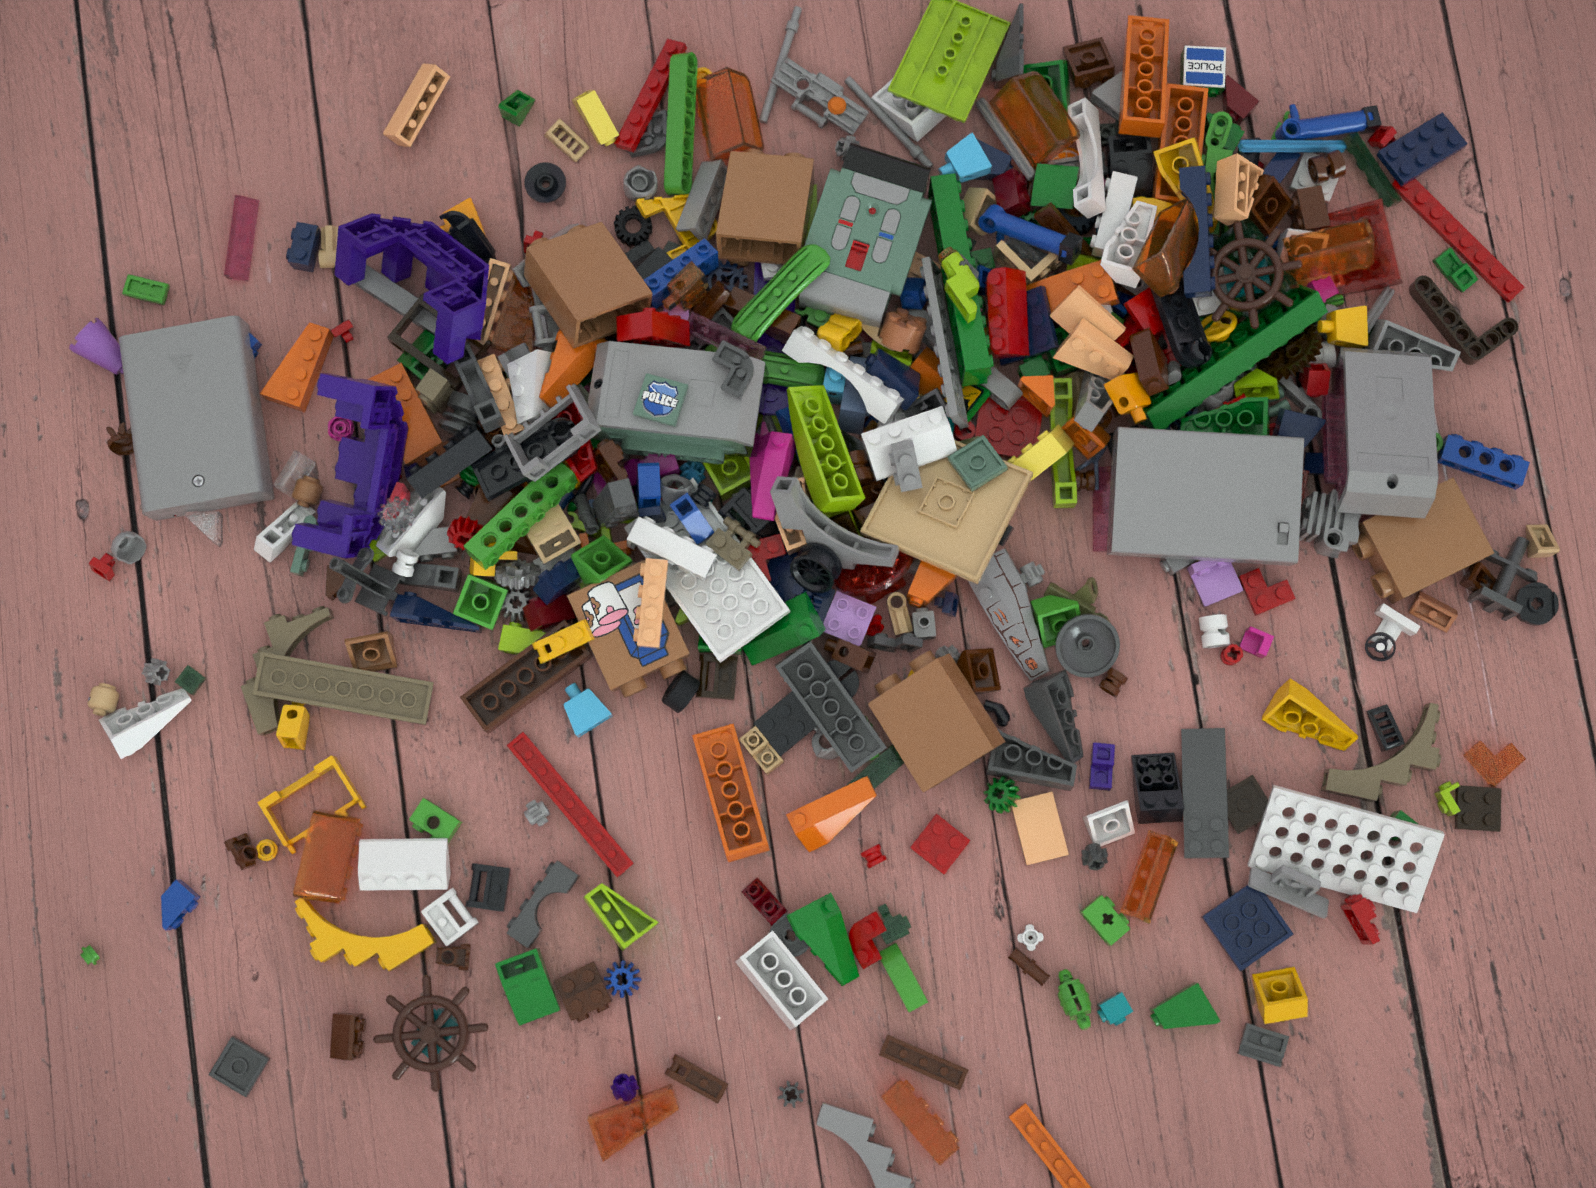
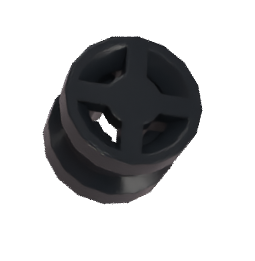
(703, 495)

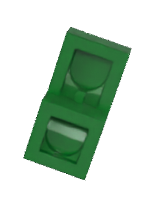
(1454, 270)

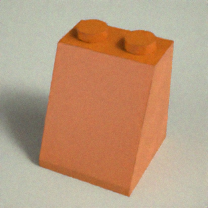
(928, 584)

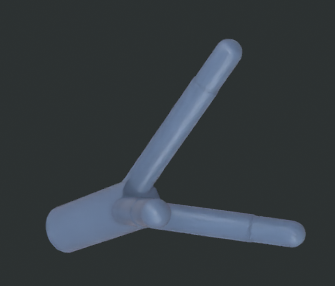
(1095, 459)

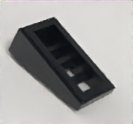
(1398, 739)

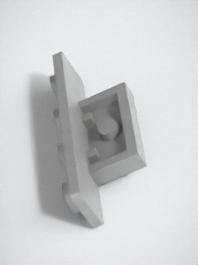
(1291, 888)

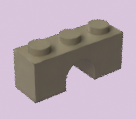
(434, 392)

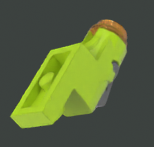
(961, 282)

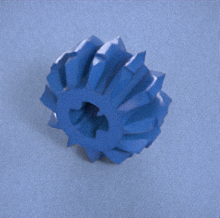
(615, 981)

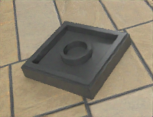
(239, 1066)

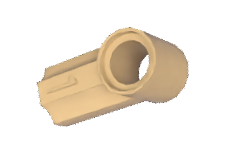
(327, 253)
(899, 616)

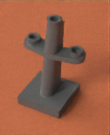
(376, 587)
(1496, 598)

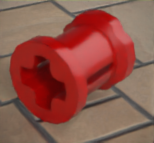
(1233, 648)

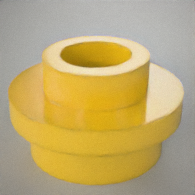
(260, 848)

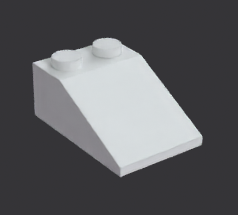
(908, 116)

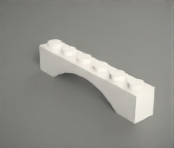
(1089, 191)
(878, 398)

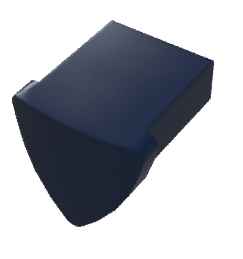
(1314, 463)
(655, 513)

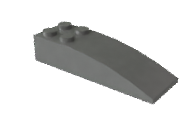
(830, 706)
(1205, 793)

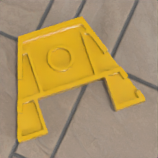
(673, 209)

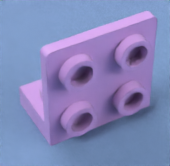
(1214, 581)
(848, 618)

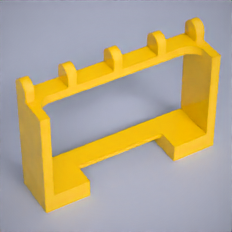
(276, 797)

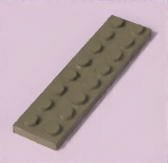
(342, 688)

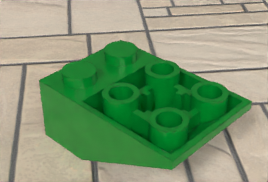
(527, 986)

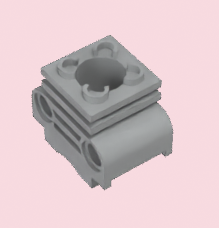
(1323, 523)

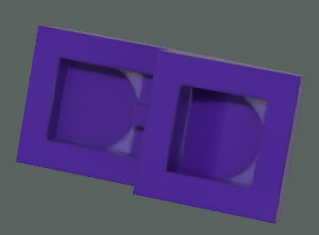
(1101, 766)

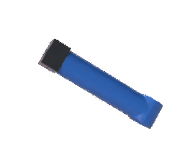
(1362, 121)
(998, 221)

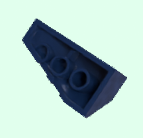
(417, 611)

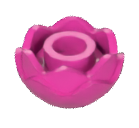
(334, 425)

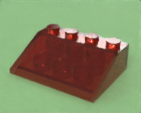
(1385, 269)

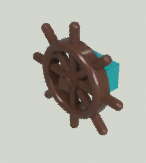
(1251, 276)
(432, 1035)

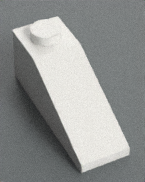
(278, 534)

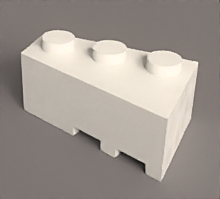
(526, 382)

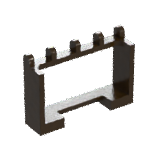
(405, 347)

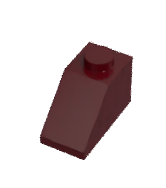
(1237, 101)

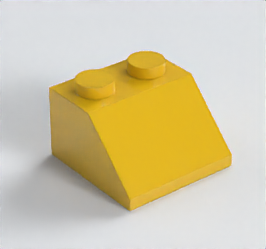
(1280, 995)

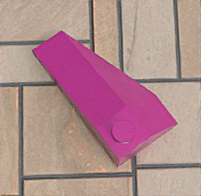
(772, 460)

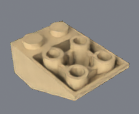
(552, 534)

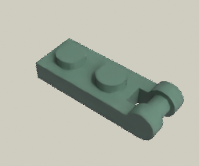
(300, 561)

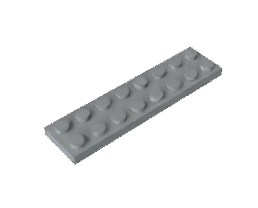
(944, 348)

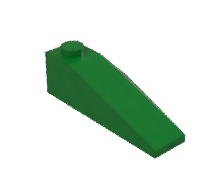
(1056, 76)
(1242, 417)

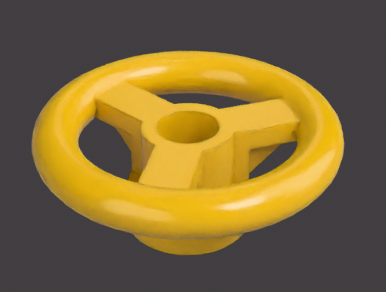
(1219, 331)

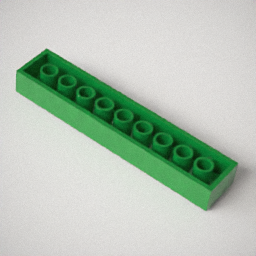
(950, 231)
(1234, 356)

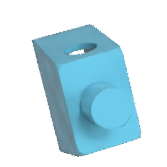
(966, 160)
(834, 383)
(584, 710)

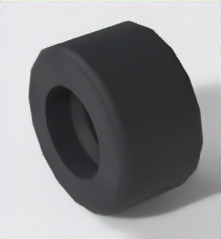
(680, 691)

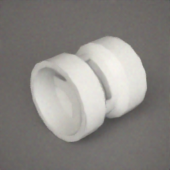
(405, 562)

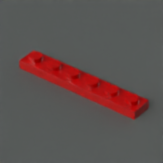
(648, 98)

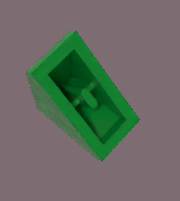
(516, 107)

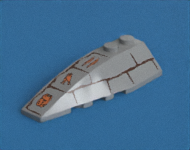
(1009, 610)

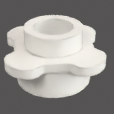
(1036, 937)

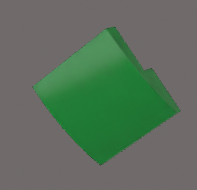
(1054, 185)

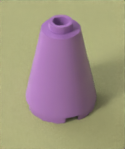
(99, 346)

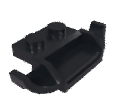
(469, 235)

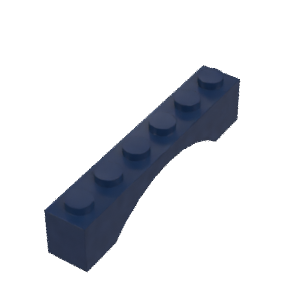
(1198, 273)

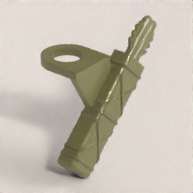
(1084, 596)

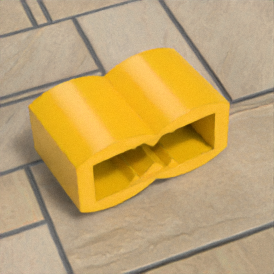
(840, 331)

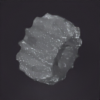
(401, 520)

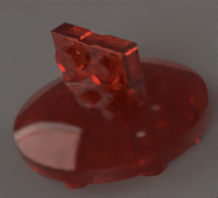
(872, 580)

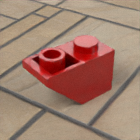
(1315, 379)

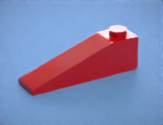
(584, 461)

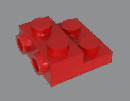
(1359, 913)

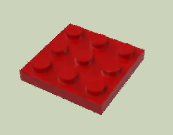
(1009, 429)

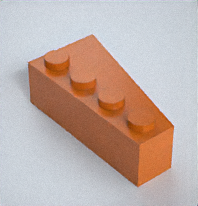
(299, 371)

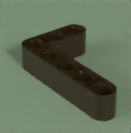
(1457, 324)

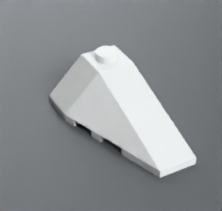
(1126, 243)
(135, 727)

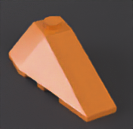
(567, 367)
(825, 817)

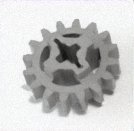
(517, 574)

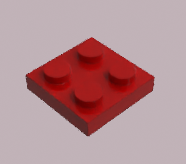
(940, 844)

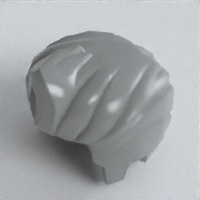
(640, 183)

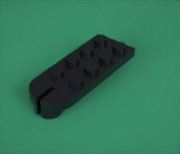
(1183, 328)
(499, 470)
(788, 719)

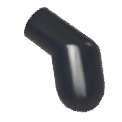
(999, 710)

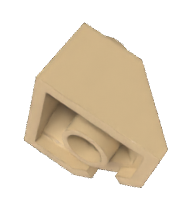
(976, 203)

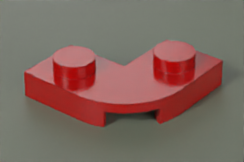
(861, 939)

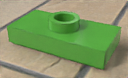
(145, 289)

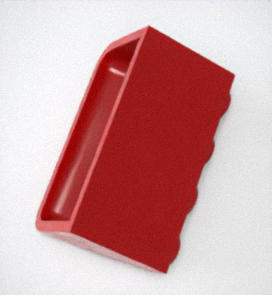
(1007, 313)

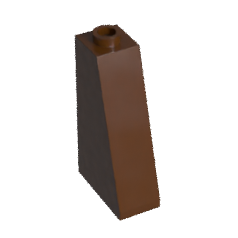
(780, 328)

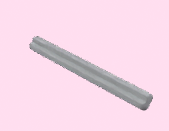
(1005, 139)

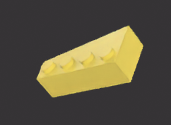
(1044, 452)

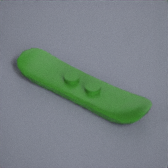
(780, 291)
(788, 372)

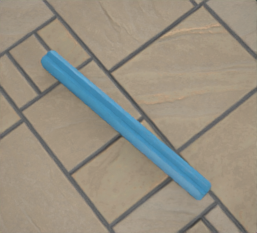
(1291, 146)

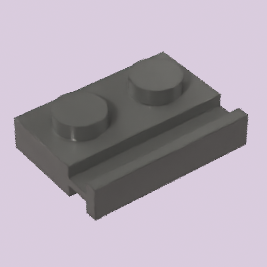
(1263, 1044)

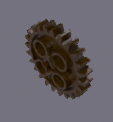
(1293, 356)

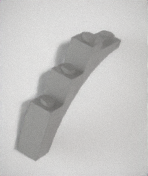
(799, 513)
(855, 1130)

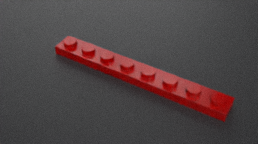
(1459, 239)
(570, 804)

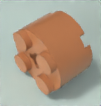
(903, 331)

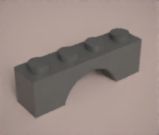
(479, 391)
(526, 926)

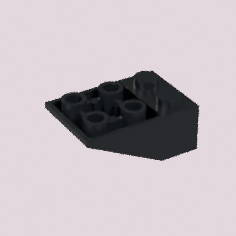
(1133, 157)
(1157, 788)

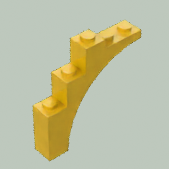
(332, 940)

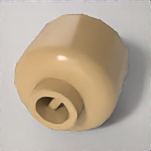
(103, 699)

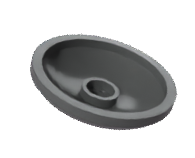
(1095, 656)

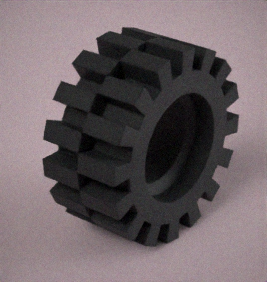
(624, 235)

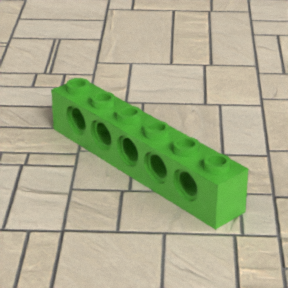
(520, 526)

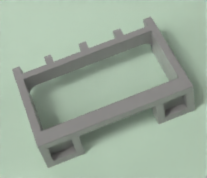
(581, 434)

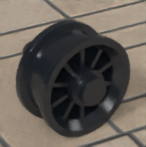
(816, 568)

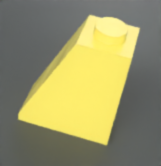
(595, 117)

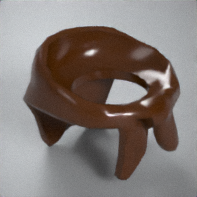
(121, 442)

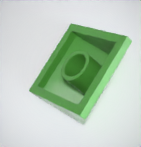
(599, 560)

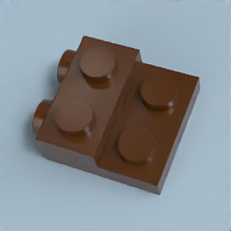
(1089, 62)
(608, 457)
(583, 992)

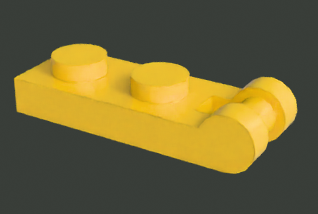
(564, 641)

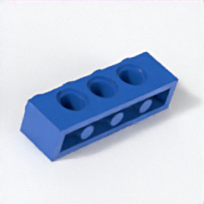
(701, 254)
(1515, 464)

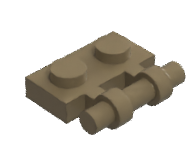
(728, 548)

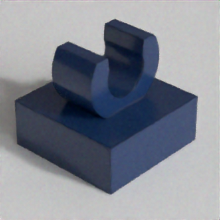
(948, 604)

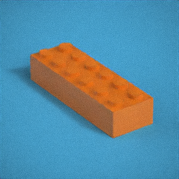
(1183, 120)

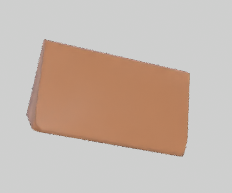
(1433, 611)

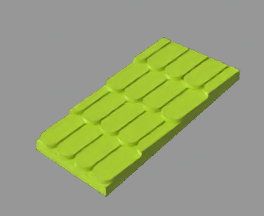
(949, 58)

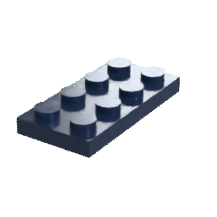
(1421, 149)

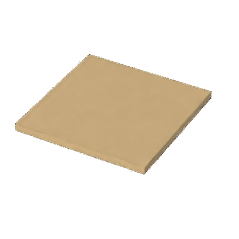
(945, 519)

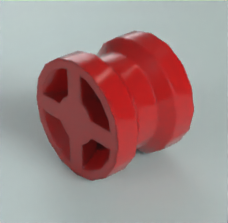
(963, 434)
(873, 856)

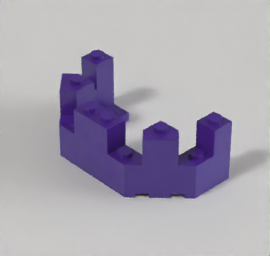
(453, 276)
(369, 463)

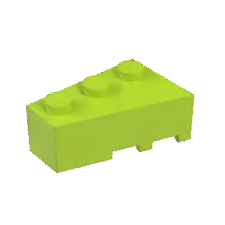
(618, 916)

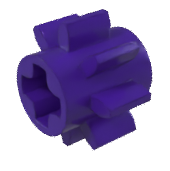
(624, 1087)

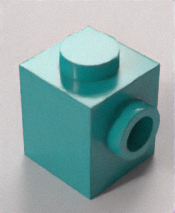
(1114, 1009)

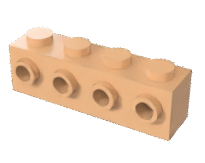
(416, 105)
(498, 276)
(501, 391)
(652, 603)

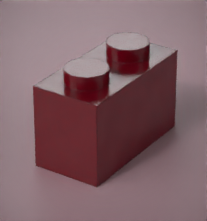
(1012, 192)
(544, 616)

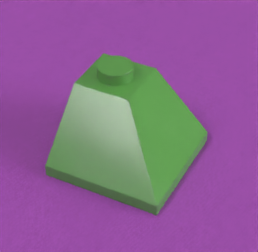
(481, 601)
(1051, 614)

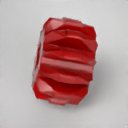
(462, 530)

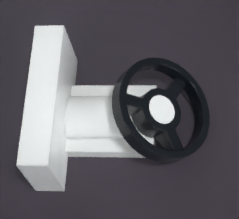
(1388, 631)

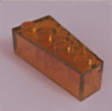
(515, 321)
(630, 1119)

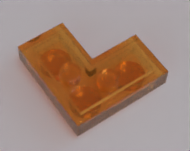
(1494, 767)

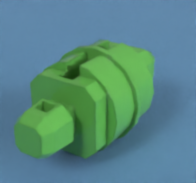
(1069, 1002)

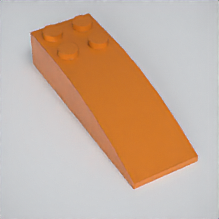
(1144, 77)
(1090, 277)
(421, 431)
(730, 793)

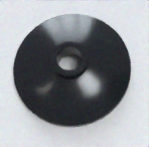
(543, 173)

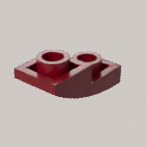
(764, 901)

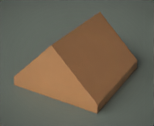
(372, 651)

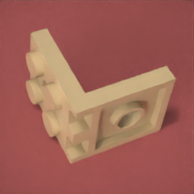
(1007, 258)

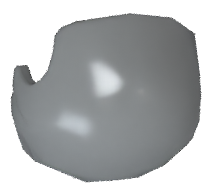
(128, 547)

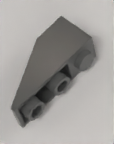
(435, 577)

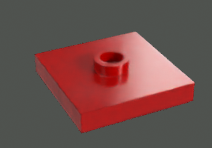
(1144, 311)

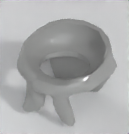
(670, 495)
(819, 751)

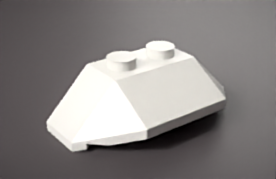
(428, 515)

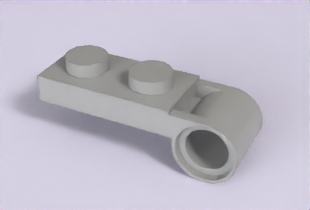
(1299, 397)

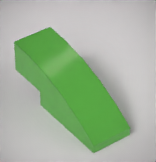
(902, 978)

